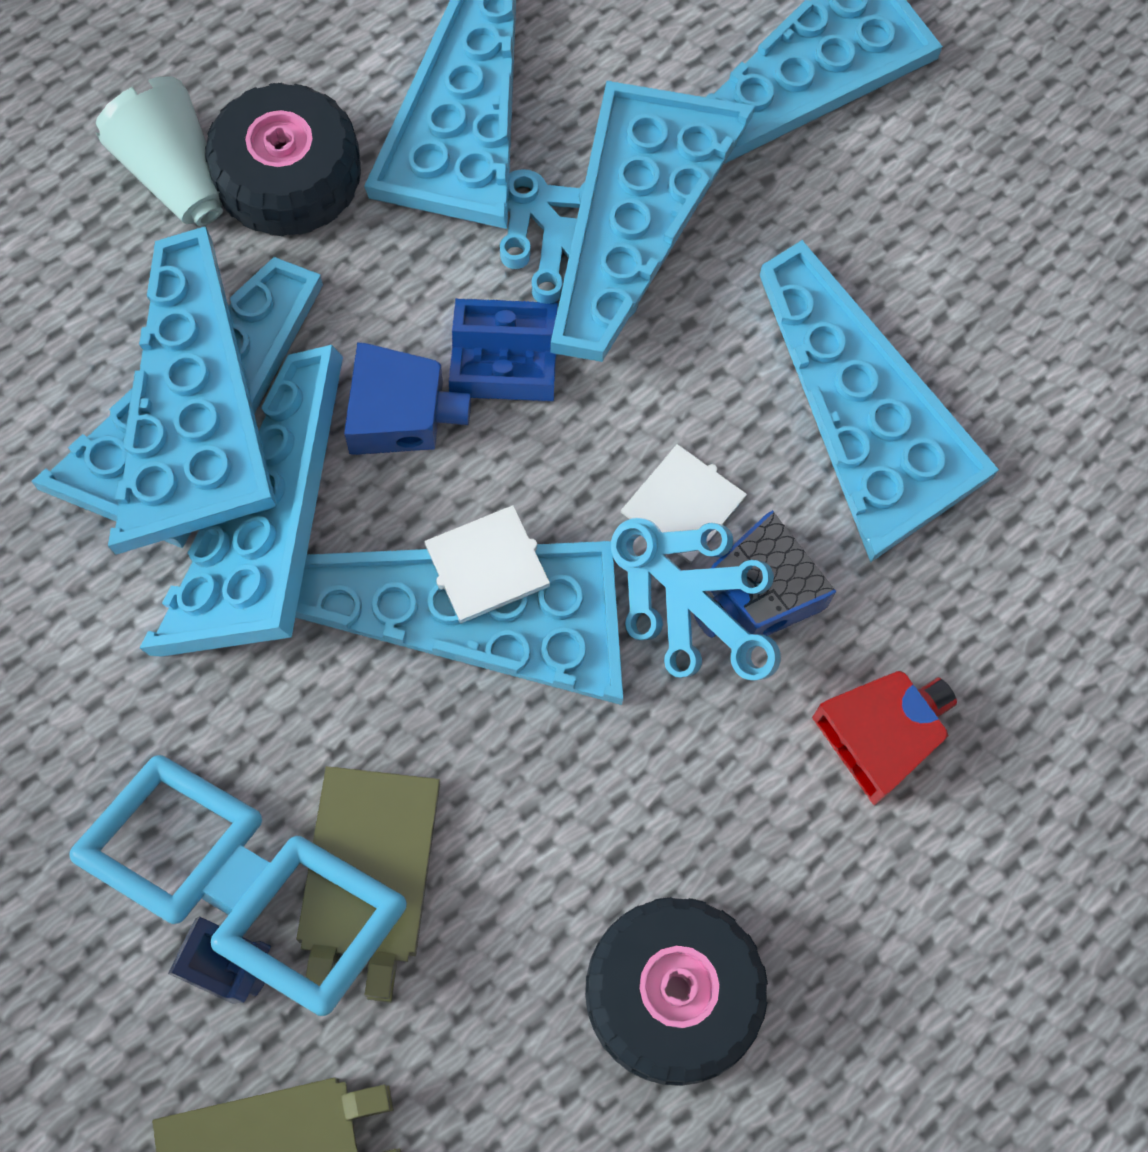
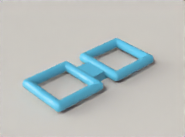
(239, 884)

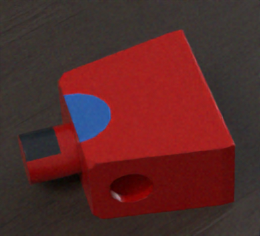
(885, 729)

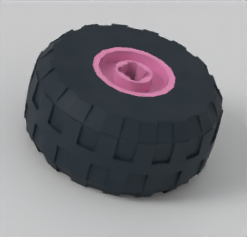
(283, 159)
(676, 991)

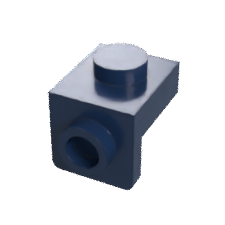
(210, 971)

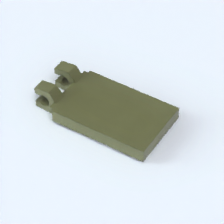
(387, 832)
(285, 1120)

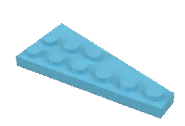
(824, 60)
(455, 123)

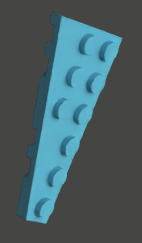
(641, 187)
(265, 323)
(190, 410)
(882, 426)
(252, 567)
(550, 637)

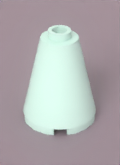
(163, 147)

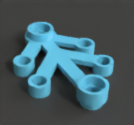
(557, 230)
(687, 594)

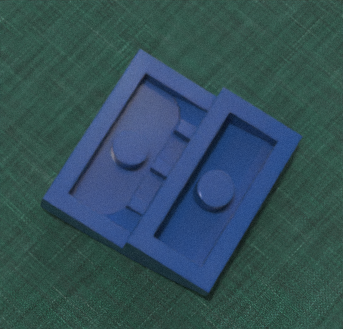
(503, 349)

